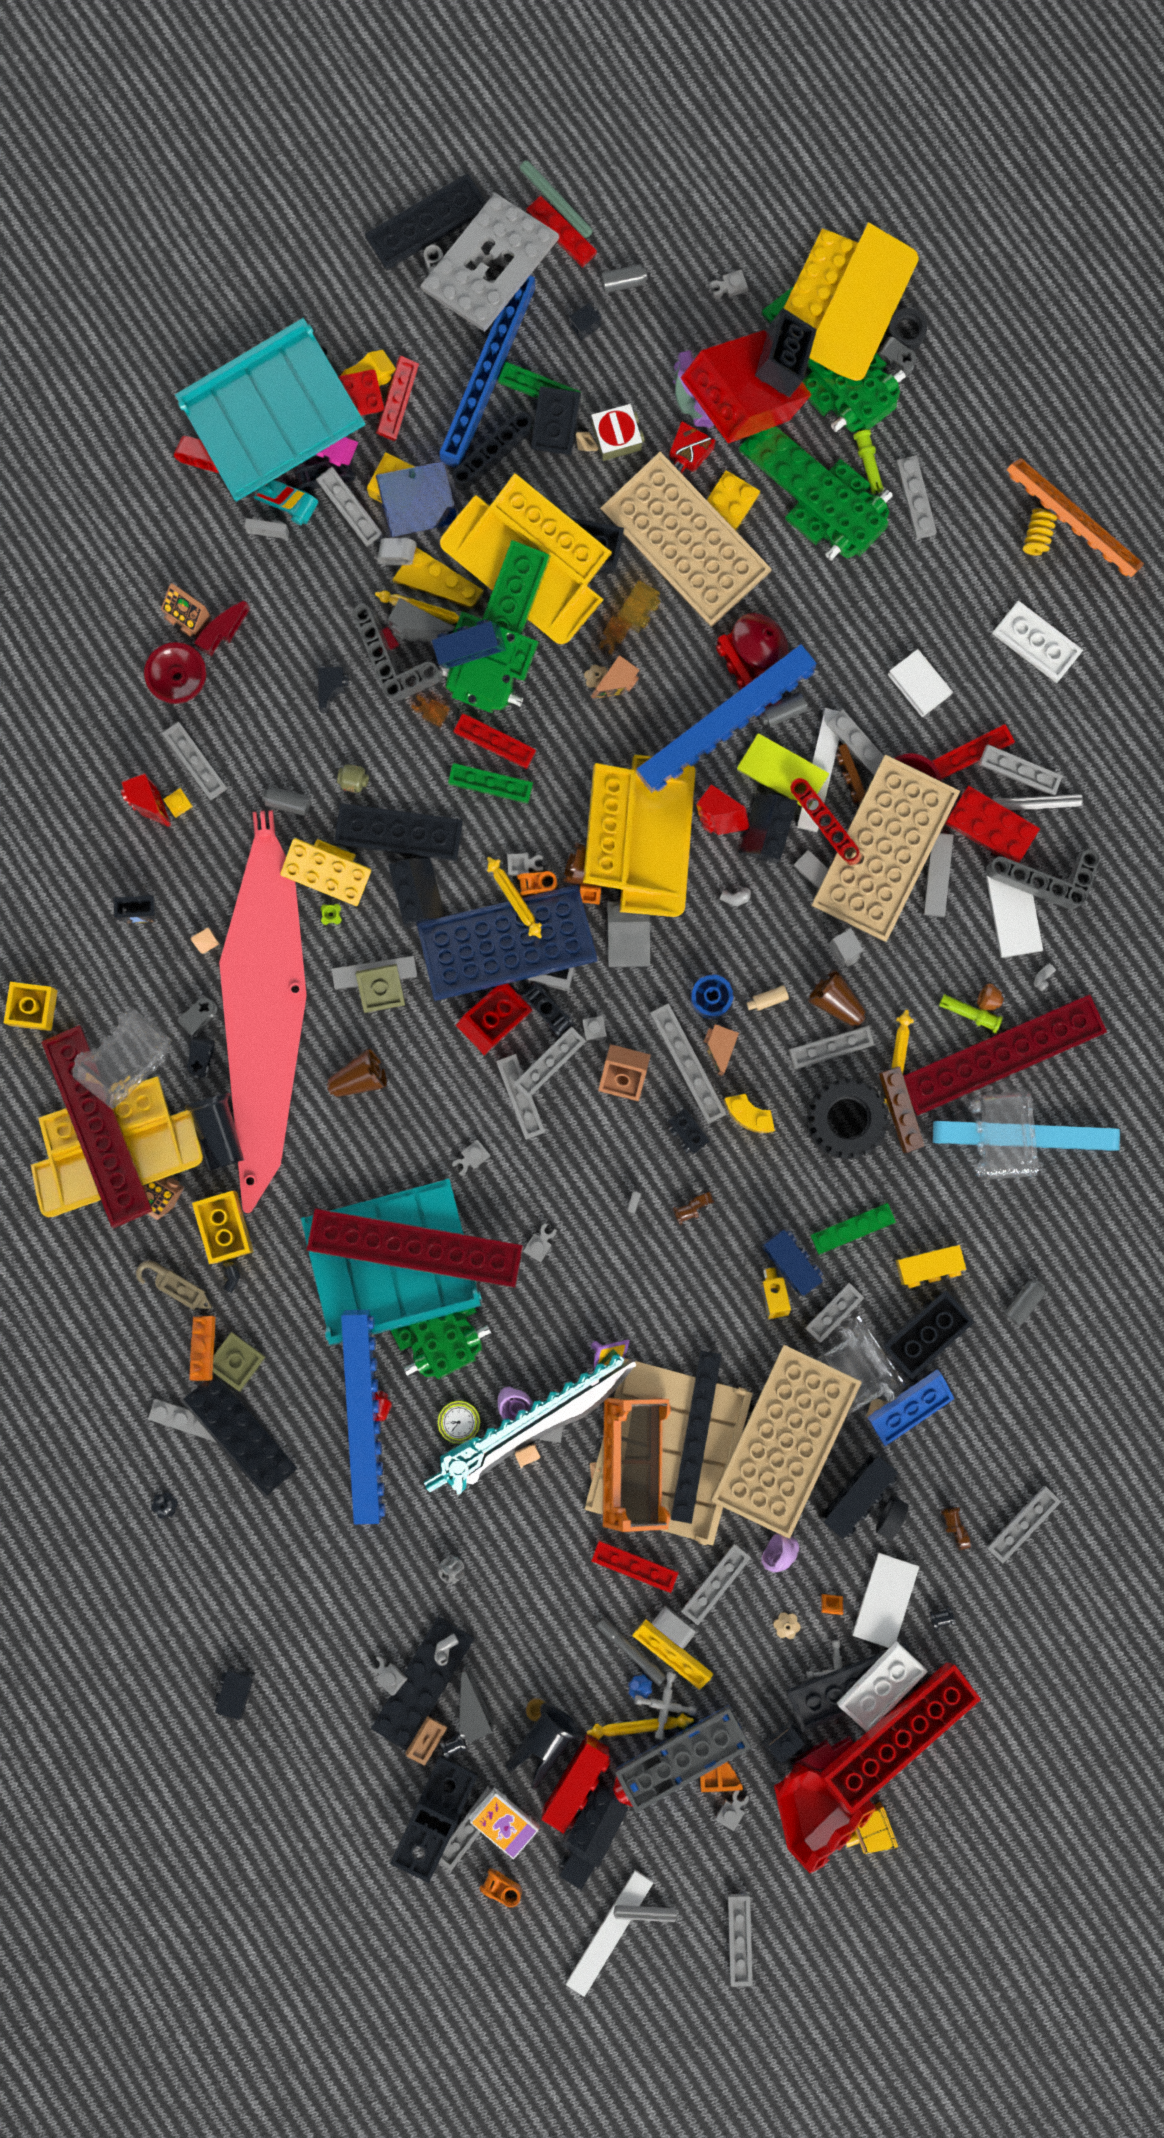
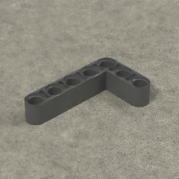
(387, 659)
(1046, 881)

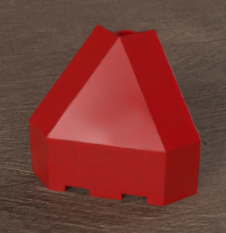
(814, 1819)

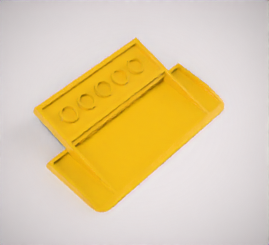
(851, 295)
(521, 514)
(640, 838)
(156, 1140)

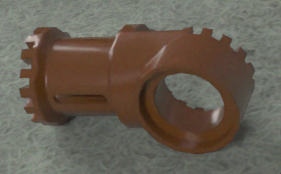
(689, 1211)
(954, 1525)

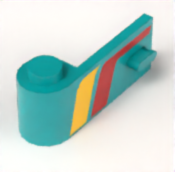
(289, 499)

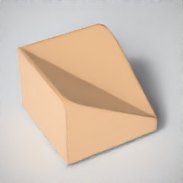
(205, 940)
(527, 1455)

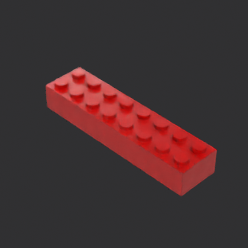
(899, 1737)

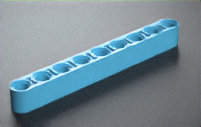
(1046, 1136)

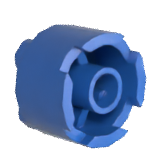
(714, 1008)

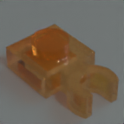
(615, 632)
(433, 712)

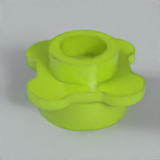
(326, 910)

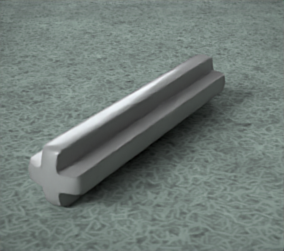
(645, 1913)

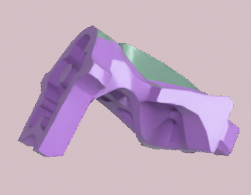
(684, 397)

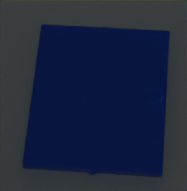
(416, 499)

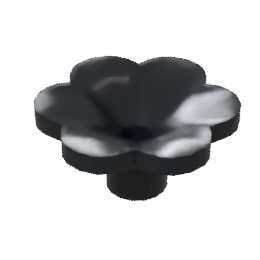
(169, 1505)

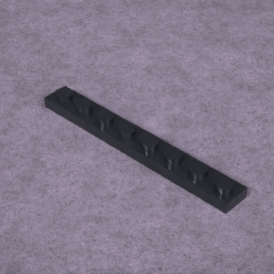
(696, 1437)

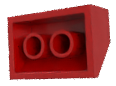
(145, 798)
(721, 813)

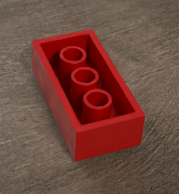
(991, 825)
(575, 1784)

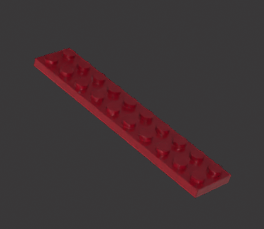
(1004, 1054)
(97, 1133)
(415, 1248)

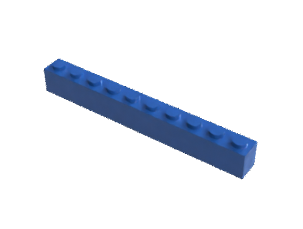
(485, 376)
(726, 718)
(362, 1416)

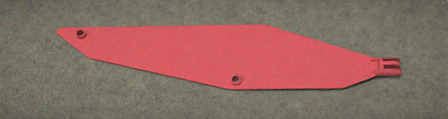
(260, 1010)

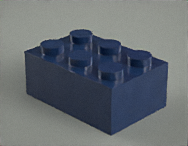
(468, 644)
(792, 1262)

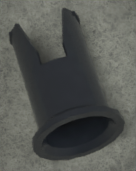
(216, 1131)
(546, 1740)

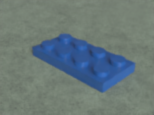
(911, 1407)

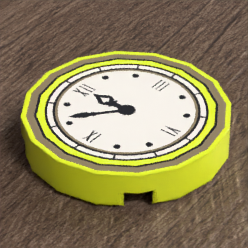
(458, 1422)

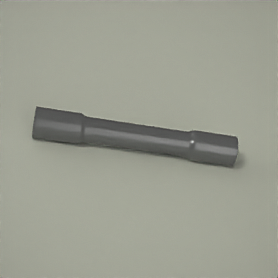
(612, 1633)

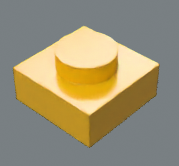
(177, 802)

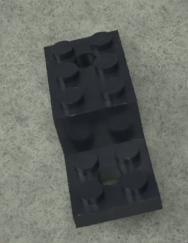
(434, 1819)

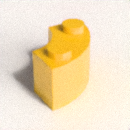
(374, 361)
(749, 1116)

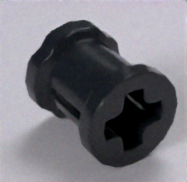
(942, 1618)
(453, 1745)

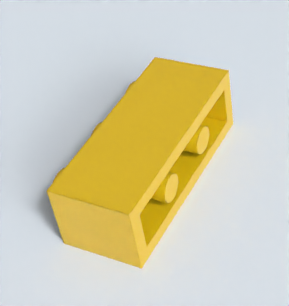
(931, 1266)

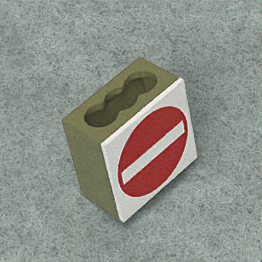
(617, 432)

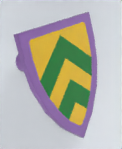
(605, 1352)

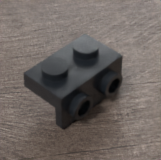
(688, 1132)

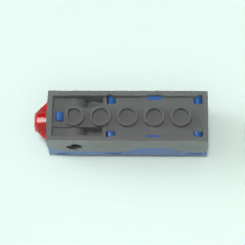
(680, 1759)

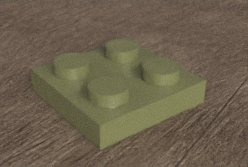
(380, 988)
(236, 1361)

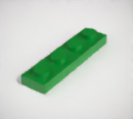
(527, 381)
(490, 783)
(852, 1228)

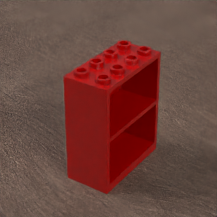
(732, 395)

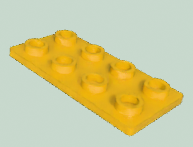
(326, 870)

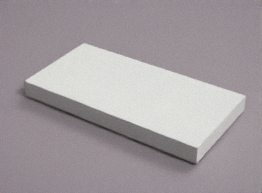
(1037, 641)
(1014, 919)
(885, 1600)
(882, 1686)

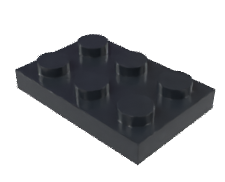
(555, 421)

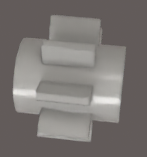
(451, 1570)

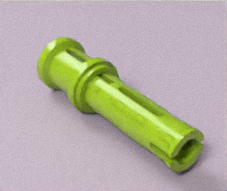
(867, 452)
(980, 1017)

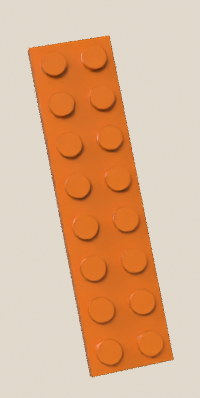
(1069, 512)

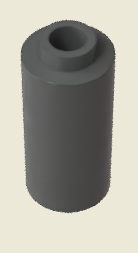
(623, 278)
(783, 710)
(286, 801)
(1025, 1302)

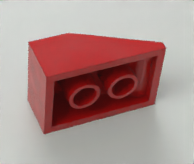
(493, 1017)

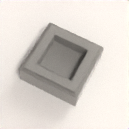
(633, 1202)

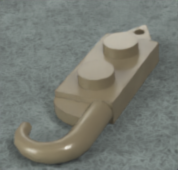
(175, 1285)

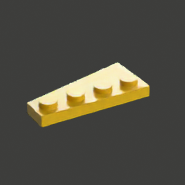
(438, 580)

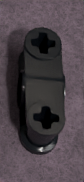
(313, 471)
(539, 998)

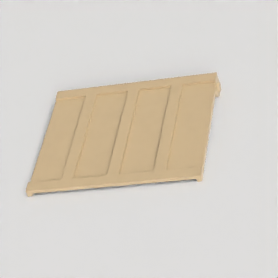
(724, 1432)

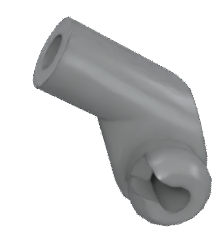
(736, 899)
(1042, 975)

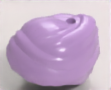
(509, 1407)
(780, 1553)

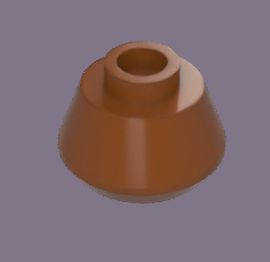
(990, 997)

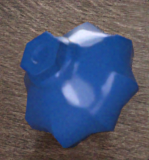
(640, 1686)

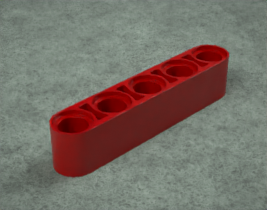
(193, 453)
(822, 812)

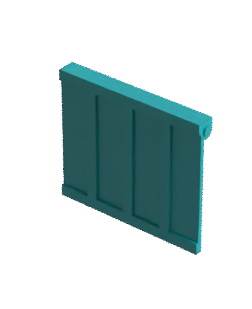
(270, 409)
(393, 1293)

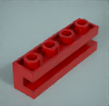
(735, 663)

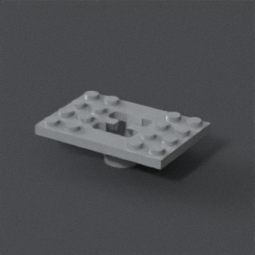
(469, 291)

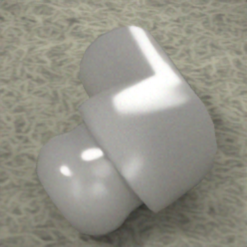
(443, 1647)

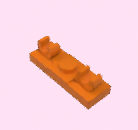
(202, 1348)

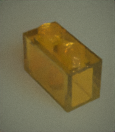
(639, 606)

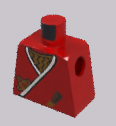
(690, 448)

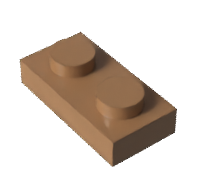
(426, 1740)

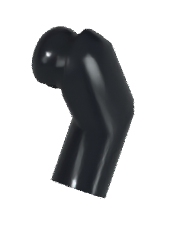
(232, 1274)

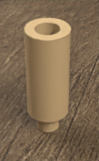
(768, 998)

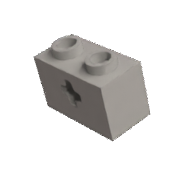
(846, 948)

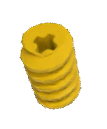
(1039, 532)

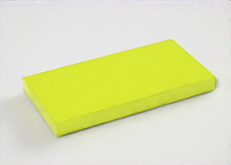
(779, 767)

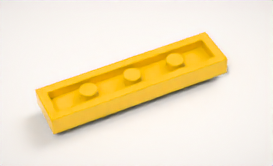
(672, 1654)

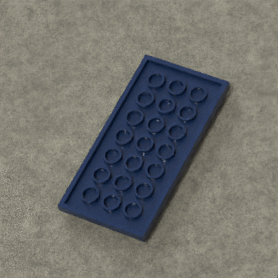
(494, 946)

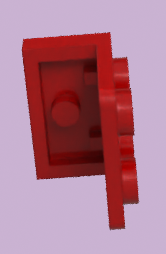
(363, 391)

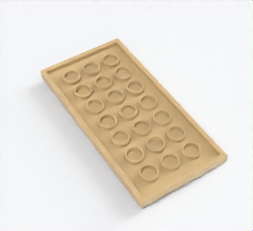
(686, 539)
(895, 836)
(786, 1441)

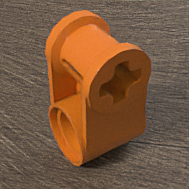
(535, 883)
(500, 1887)

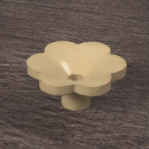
(592, 680)
(784, 1620)

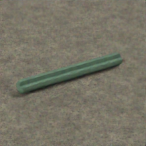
(556, 199)

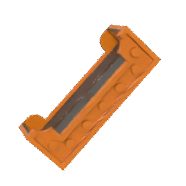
(634, 1464)

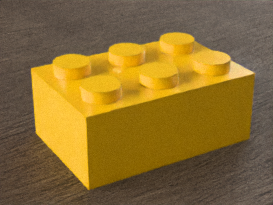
(222, 1227)

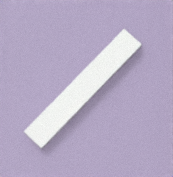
(824, 759)
(607, 1935)

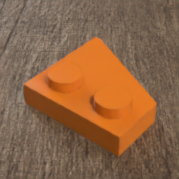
(721, 1779)

